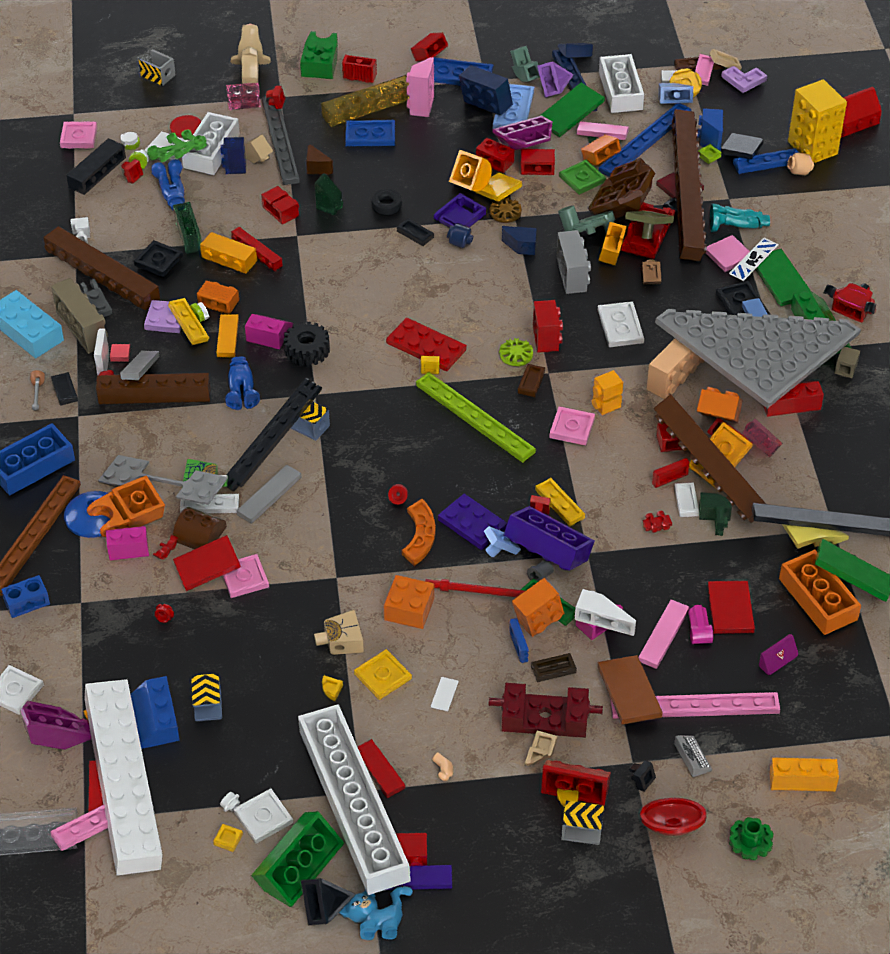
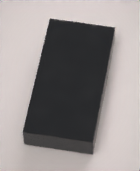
(415, 232)
(64, 388)

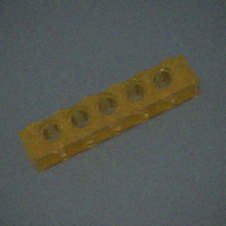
(365, 101)

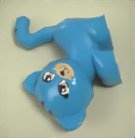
(364, 910)

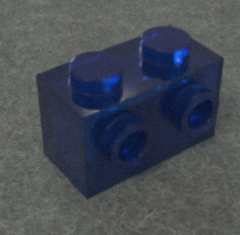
(234, 155)

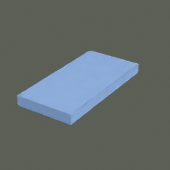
(522, 101)

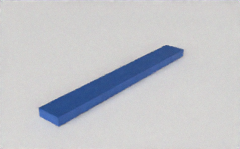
(642, 141)

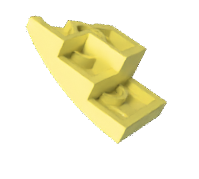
(805, 536)

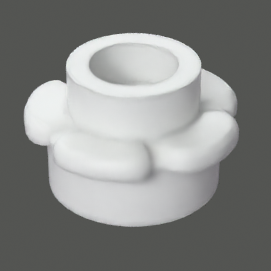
(230, 802)

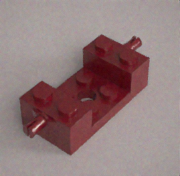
(523, 711)

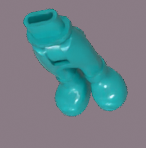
(736, 217)

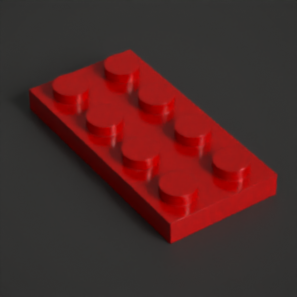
(424, 341)

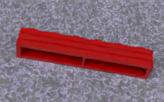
(263, 253)

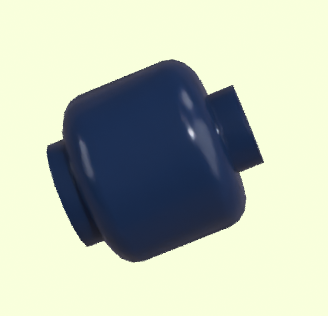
(460, 235)

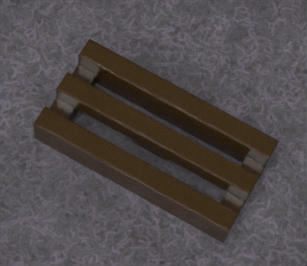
(555, 670)

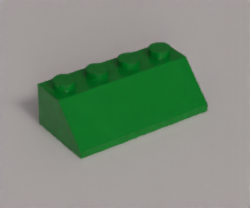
(809, 305)
(298, 857)

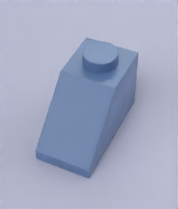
(675, 93)

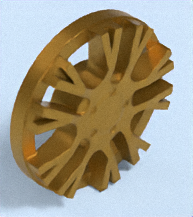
(505, 210)

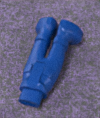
(173, 192)
(240, 375)

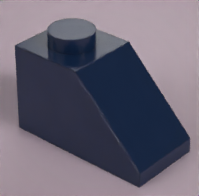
(520, 239)

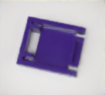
(455, 213)

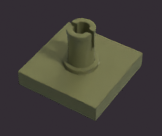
(649, 219)

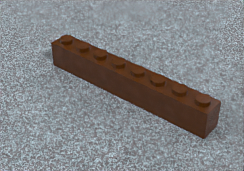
(101, 268)
(707, 454)

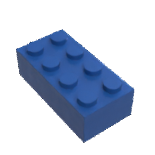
(34, 458)

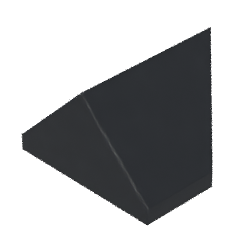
(323, 900)

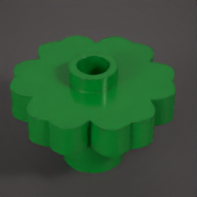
(751, 838)

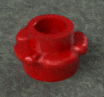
(164, 613)

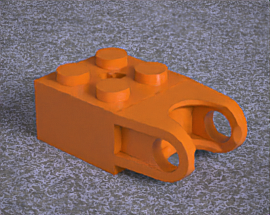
(129, 505)

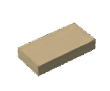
(724, 59)

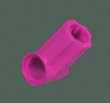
(700, 629)

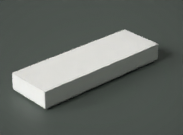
(220, 504)

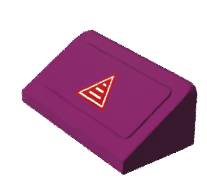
(778, 655)

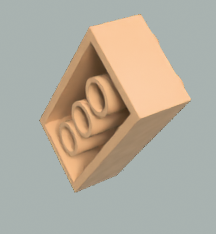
(671, 369)

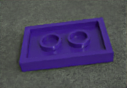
(470, 520)

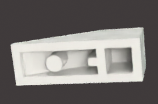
(601, 612)

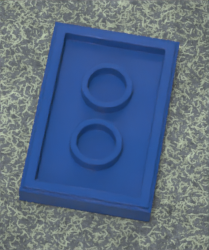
(370, 133)

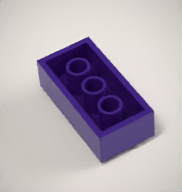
(548, 538)

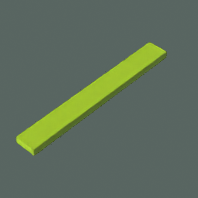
(476, 417)

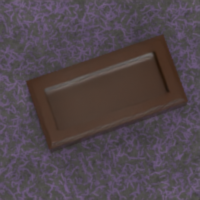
(531, 380)

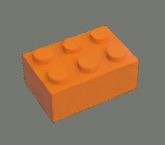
(720, 405)

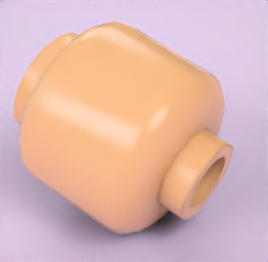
(800, 164)

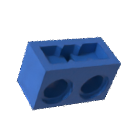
(25, 596)

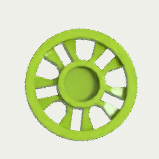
(516, 352)

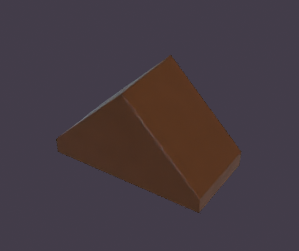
(318, 162)

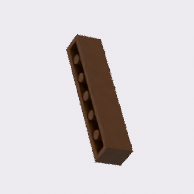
(154, 388)

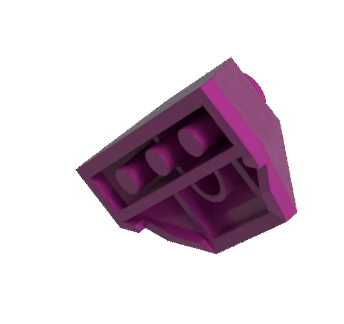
(525, 133)
(54, 726)

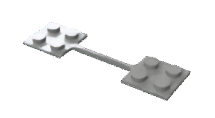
(198, 488)

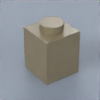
(847, 362)

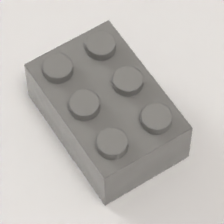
(573, 261)

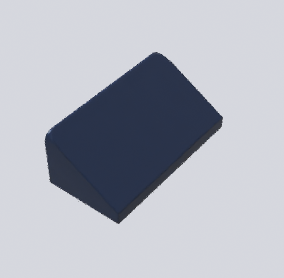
(576, 49)

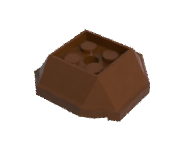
(624, 189)

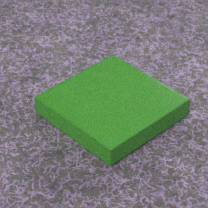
(582, 177)

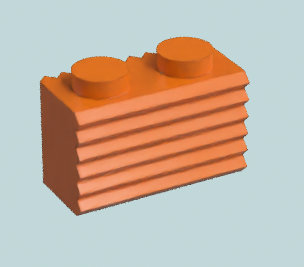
(601, 149)
(218, 297)

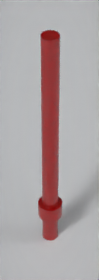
(446, 585)

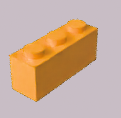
(228, 252)
(804, 774)

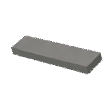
(139, 365)
(269, 494)

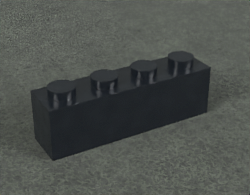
(96, 166)

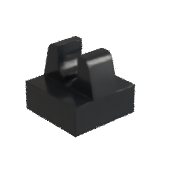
(643, 775)

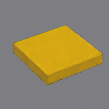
(500, 187)
(382, 674)

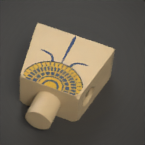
(341, 634)

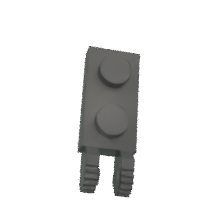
(97, 298)

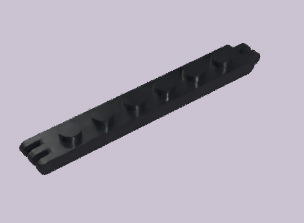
(272, 434)

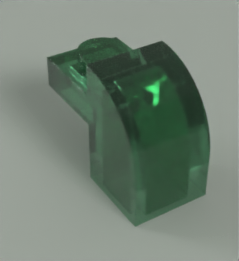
(717, 508)

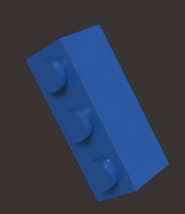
(154, 713)

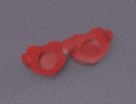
(166, 548)

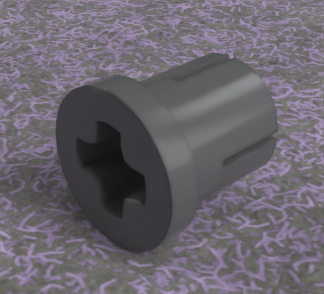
(540, 571)

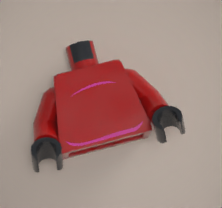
(852, 300)

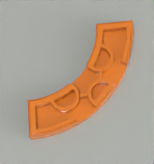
(424, 535)

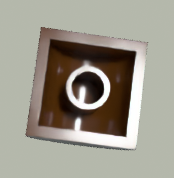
(197, 528)

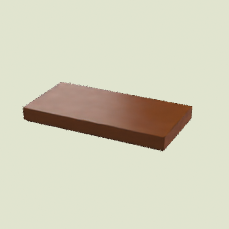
(629, 689)

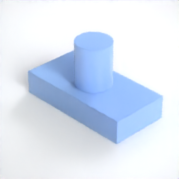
(499, 542)

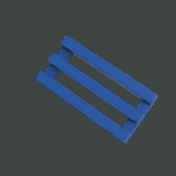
(518, 640)

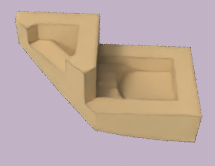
(541, 748)

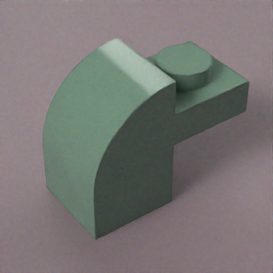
(523, 66)

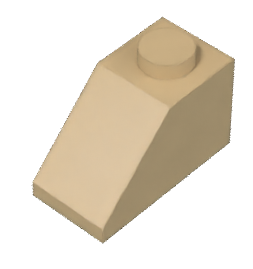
(257, 149)

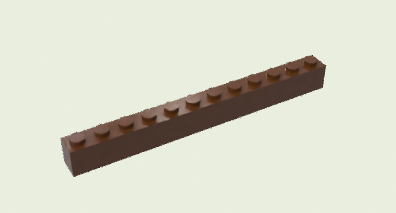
(688, 185)

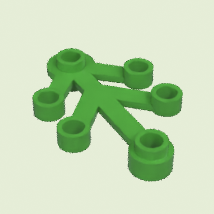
(197, 142)

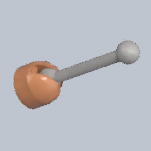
(37, 379)

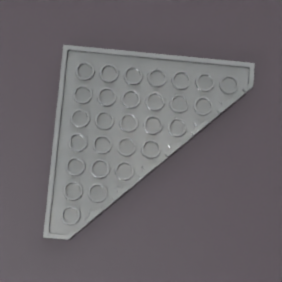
(759, 353)

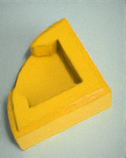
(331, 687)
(567, 795)

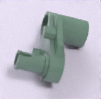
(571, 221)

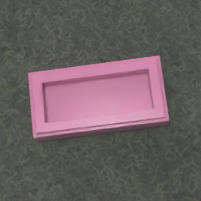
(704, 68)

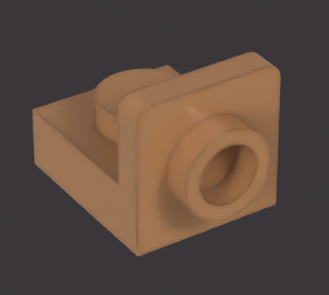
(651, 272)

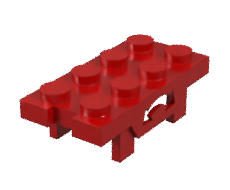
(646, 247)

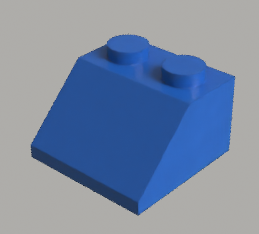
(711, 128)

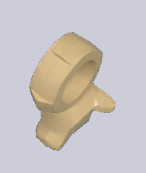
(250, 54)

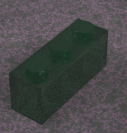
(187, 227)

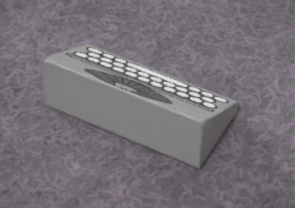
(692, 755)

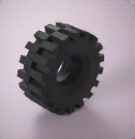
(306, 353)

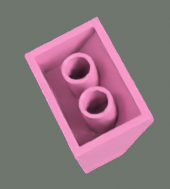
(421, 88)

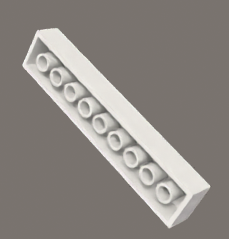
(122, 778)
(354, 800)

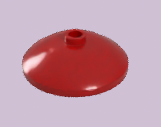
(673, 816)

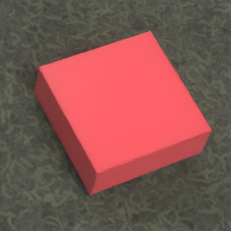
(120, 353)

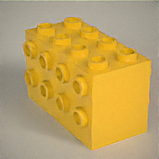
(817, 120)

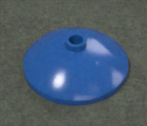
(78, 519)

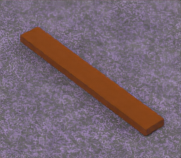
(36, 529)

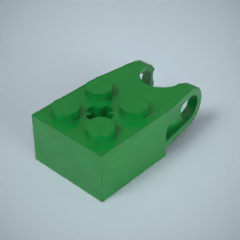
(319, 56)

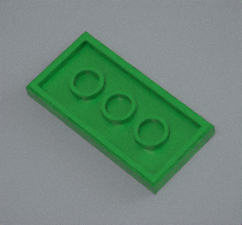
(572, 108)
(781, 277)
(853, 570)

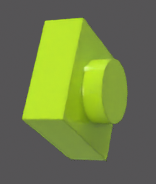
(709, 154)

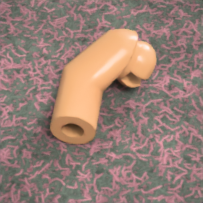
(445, 766)

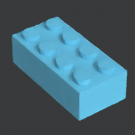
(28, 325)

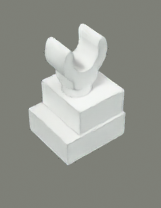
(81, 228)

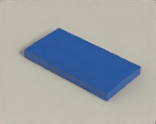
(448, 70)

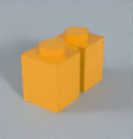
(612, 243)
(607, 392)

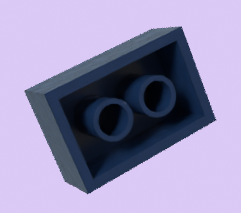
(485, 90)

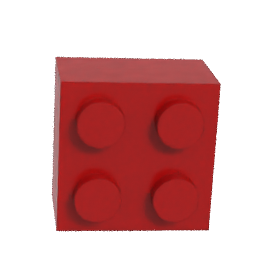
(547, 326)

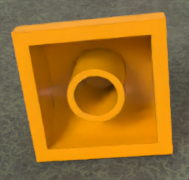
(471, 171)

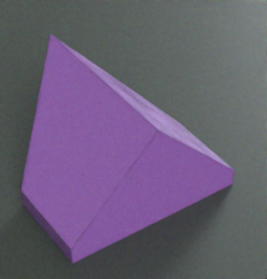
(553, 78)

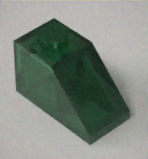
(327, 195)

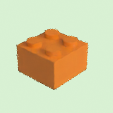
(409, 601)
(538, 607)

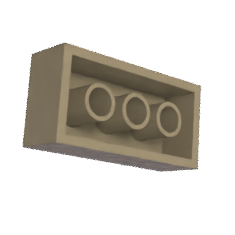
(78, 313)

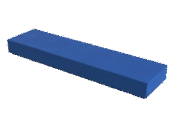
(763, 161)

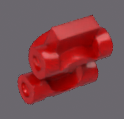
(657, 523)

